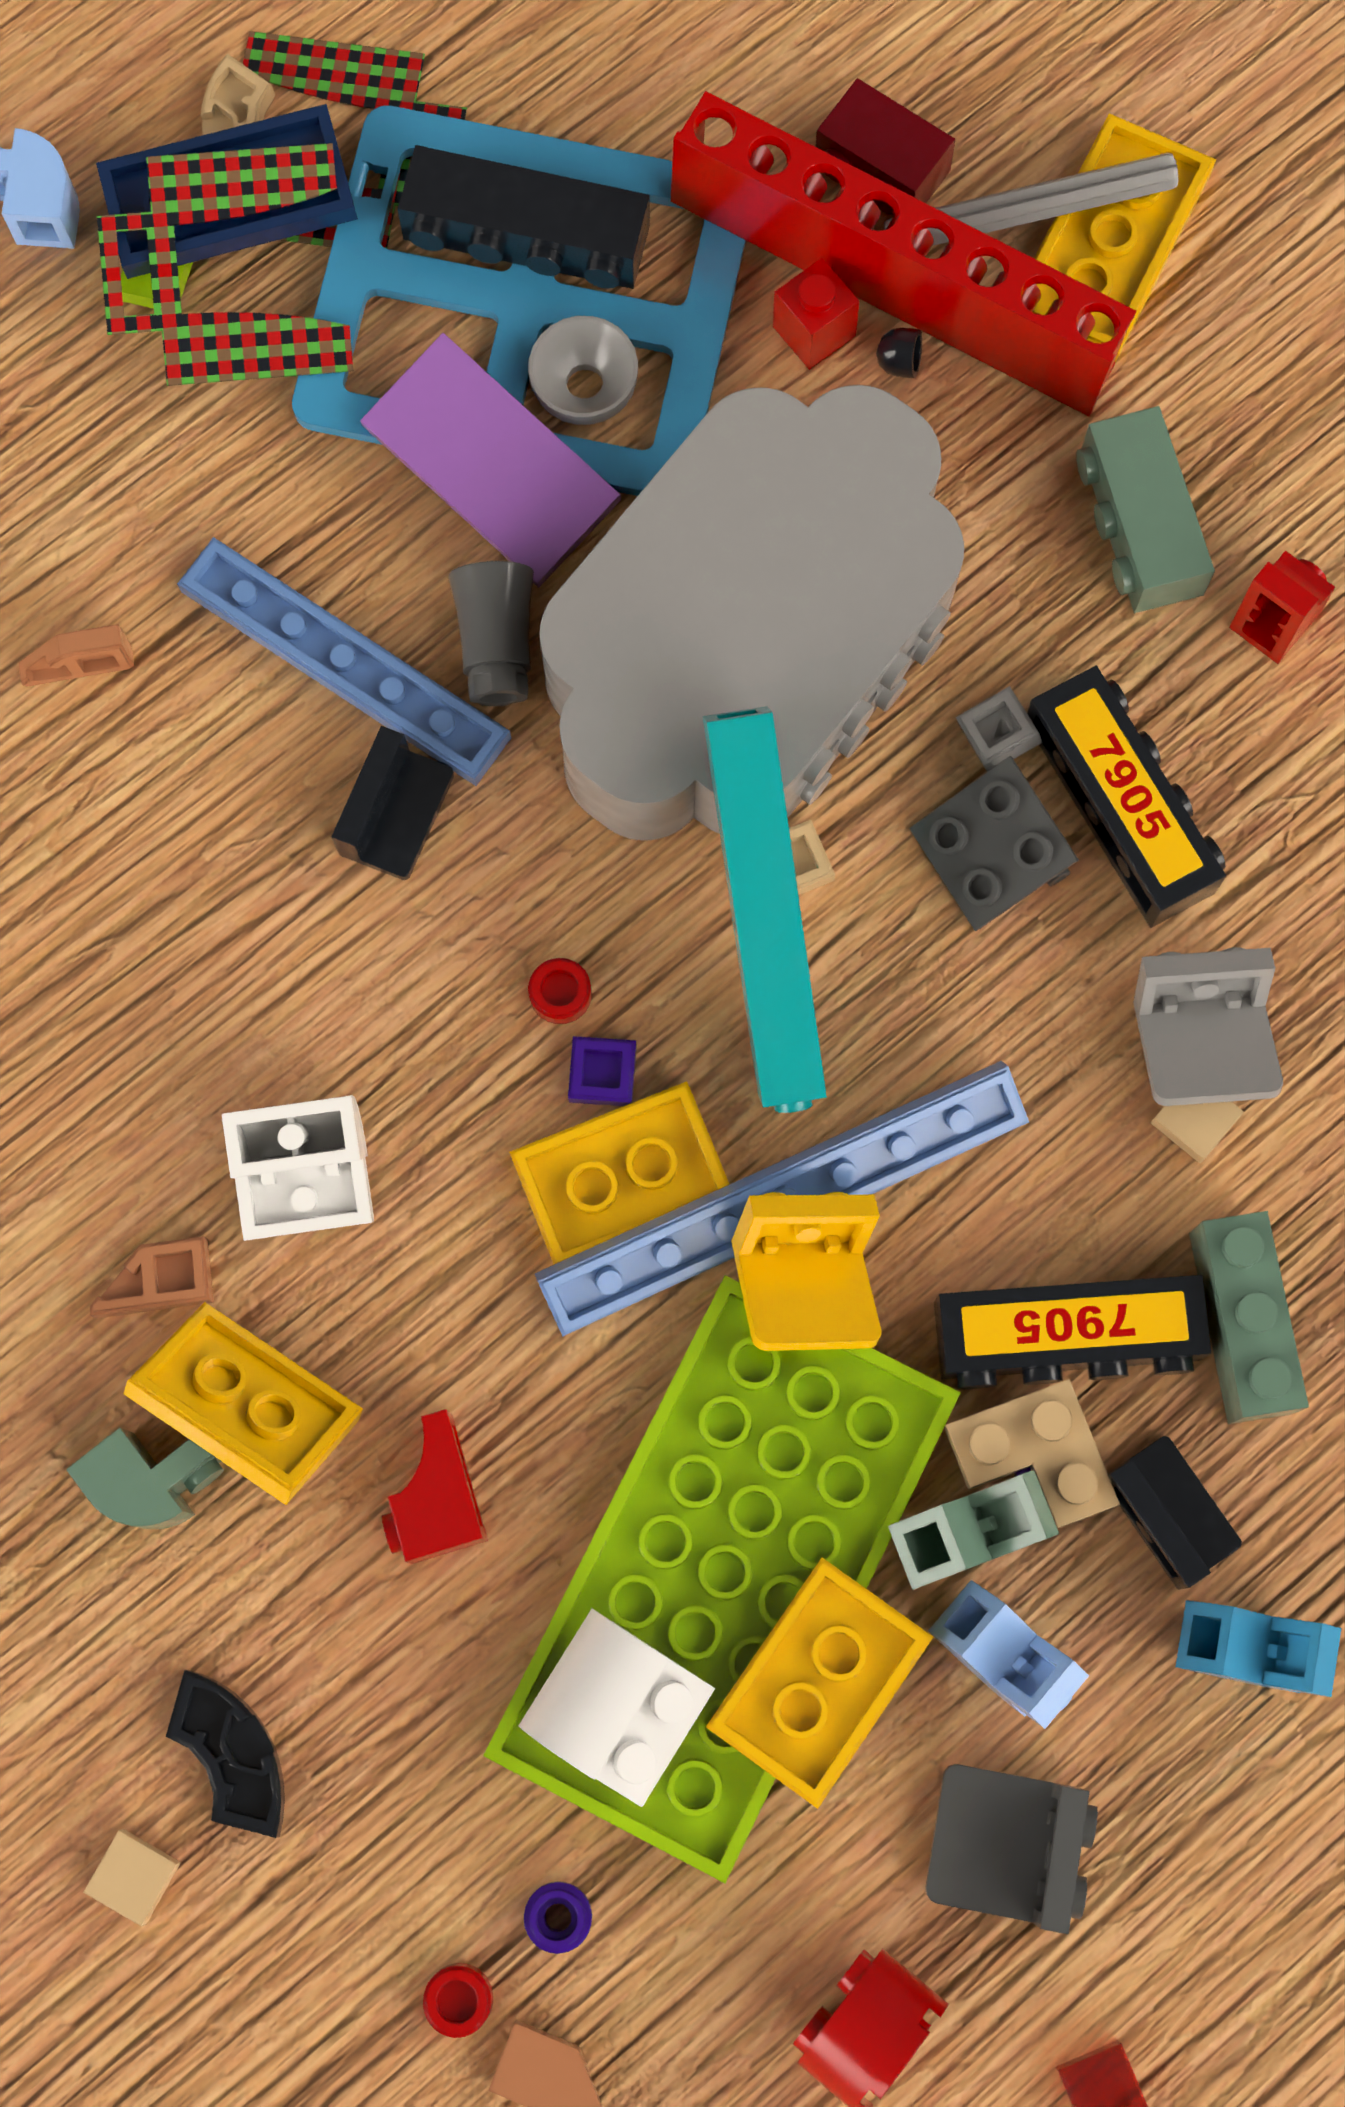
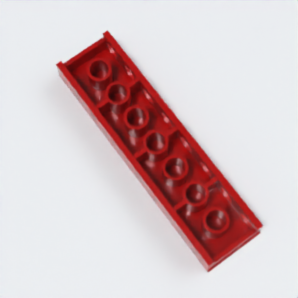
(891, 265)

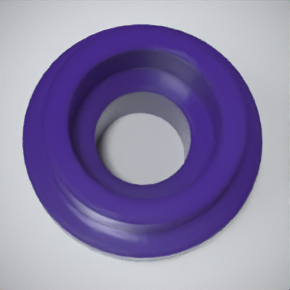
(535, 1921)

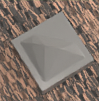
(999, 729)

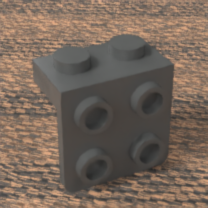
(1010, 1847)

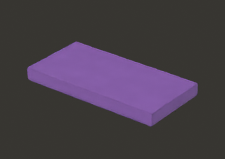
(490, 459)

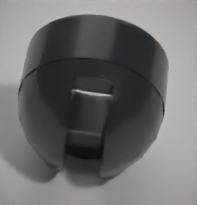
(900, 352)

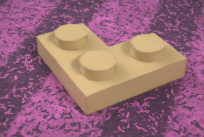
(1040, 1433)

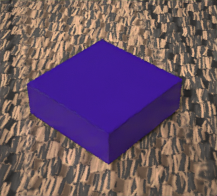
(602, 1071)

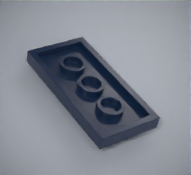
(127, 191)

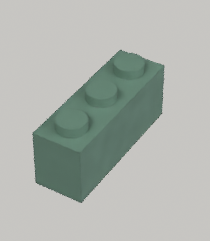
(1145, 510)
(1248, 1318)

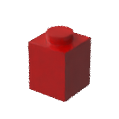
(815, 313)

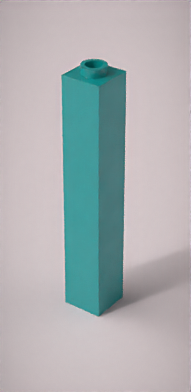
(765, 908)

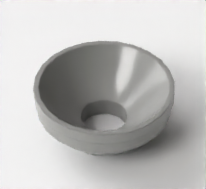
(583, 345)

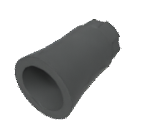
(494, 629)

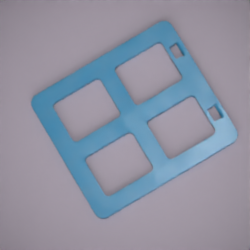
(518, 297)

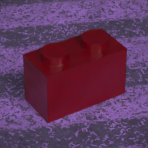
(886, 142)

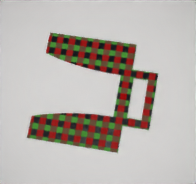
(349, 76)
(223, 343)

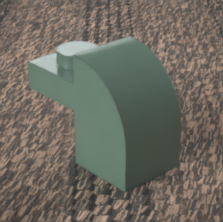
(137, 1491)
(973, 1529)

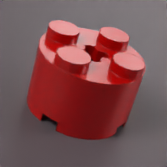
(871, 2030)

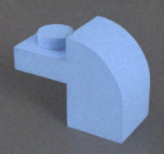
(37, 193)
(1008, 1654)

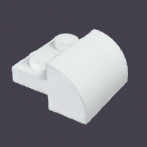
(299, 1167)
(616, 1708)

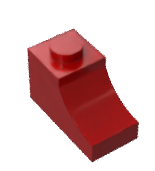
(1281, 605)
(439, 1505)

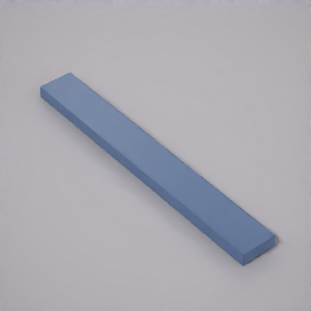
(851, 1163)

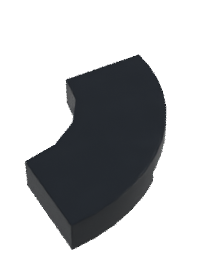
(234, 1751)

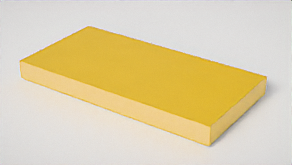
(1126, 242)

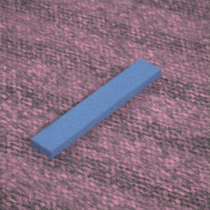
(344, 661)

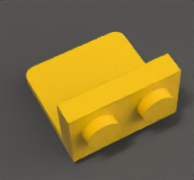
(807, 1270)

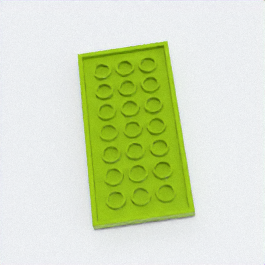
(711, 1536)

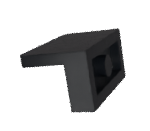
(391, 806)
(1173, 1513)

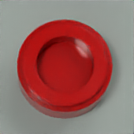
(560, 991)
(458, 2000)

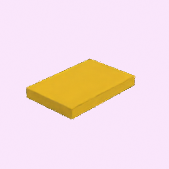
(618, 1171)
(243, 1402)
(819, 1682)

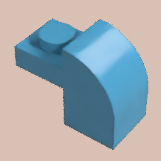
(1258, 1648)

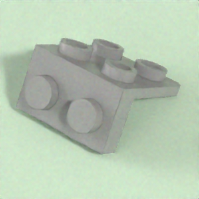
(1208, 1026)

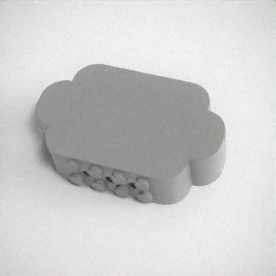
(759, 568)

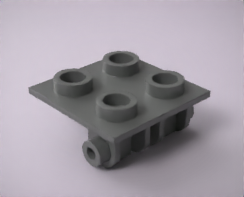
(994, 844)

